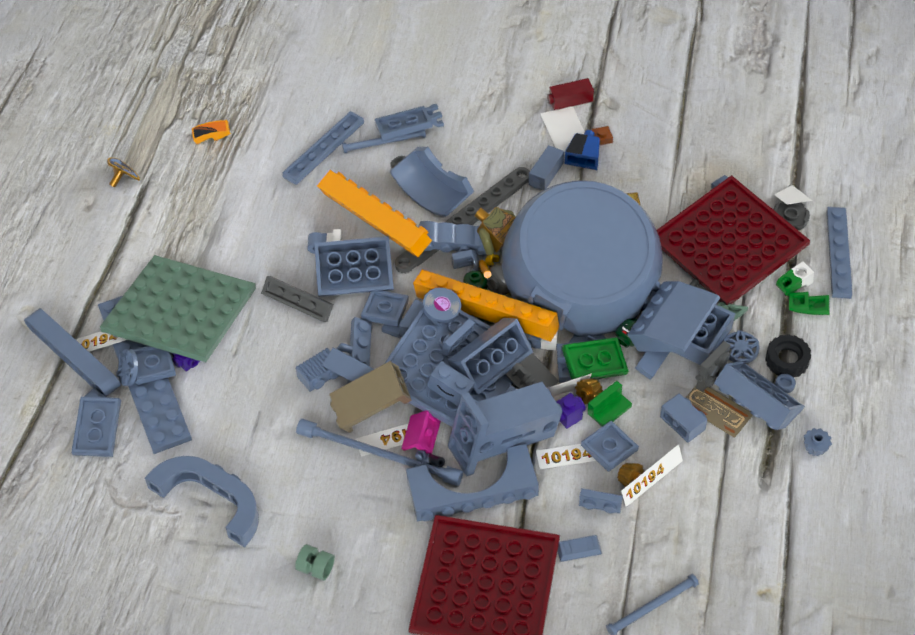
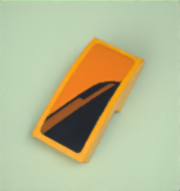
(213, 129)

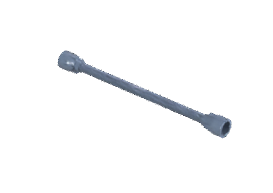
(310, 429)

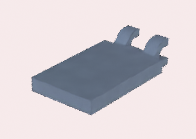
(408, 121)

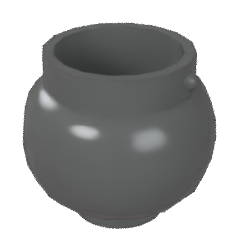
(496, 282)

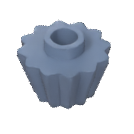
(817, 441)

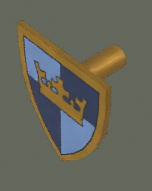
(119, 169)

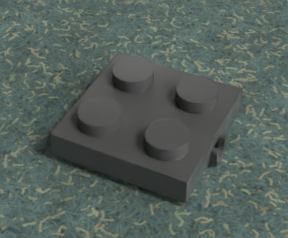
(712, 367)

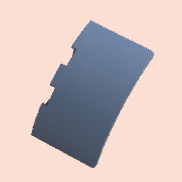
(429, 184)

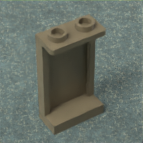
(369, 395)

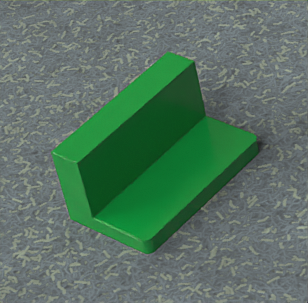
(608, 405)

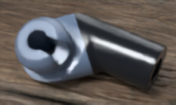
(429, 458)

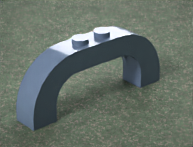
(191, 468)

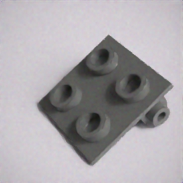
(531, 372)

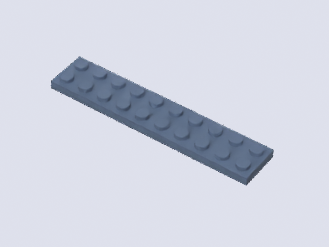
(154, 401)

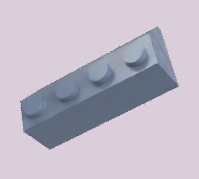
(492, 354)
(758, 395)

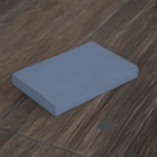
(96, 426)

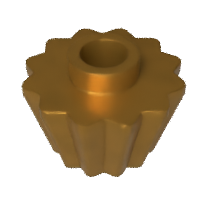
(588, 389)
(629, 472)

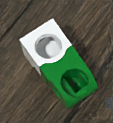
(795, 279)

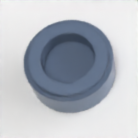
(785, 382)

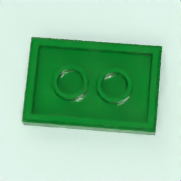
(597, 357)

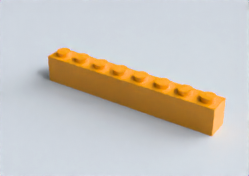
(374, 213)
(492, 306)

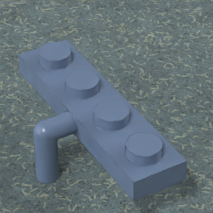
(359, 341)

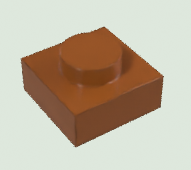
(604, 134)

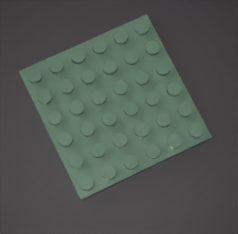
(178, 308)

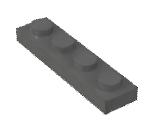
(297, 298)

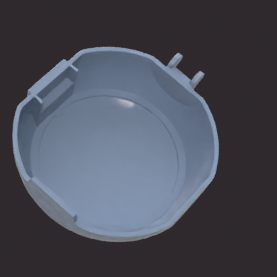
(583, 256)

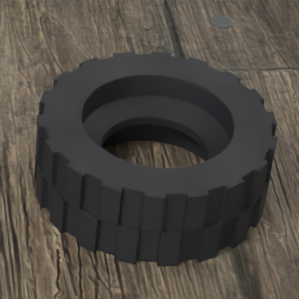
(792, 343)

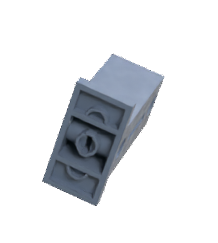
(501, 422)

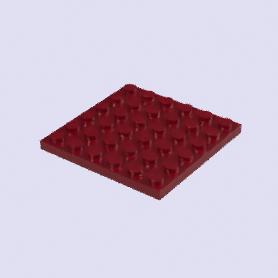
(730, 240)
(484, 580)

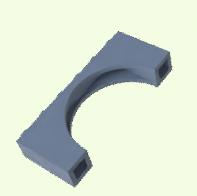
(515, 484)

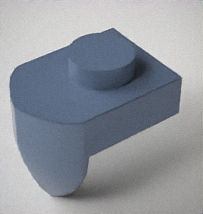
(465, 258)

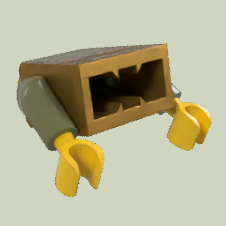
(493, 231)

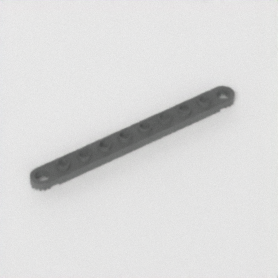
(488, 201)

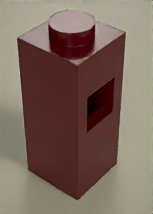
(571, 94)

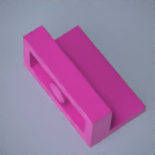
(421, 432)

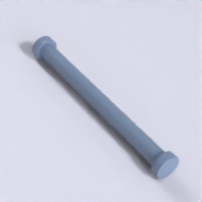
(378, 141)
(640, 612)

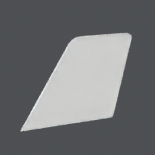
(792, 195)

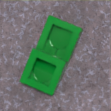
(805, 304)

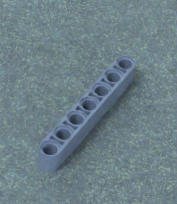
(72, 352)

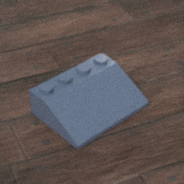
(353, 266)
(672, 318)

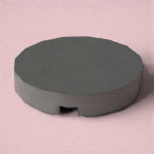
(795, 214)

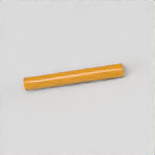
(484, 268)

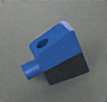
(583, 151)

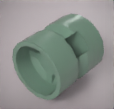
(315, 562)

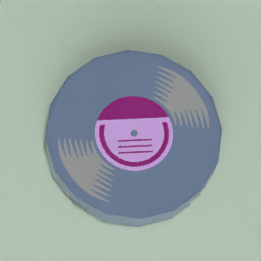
(441, 305)

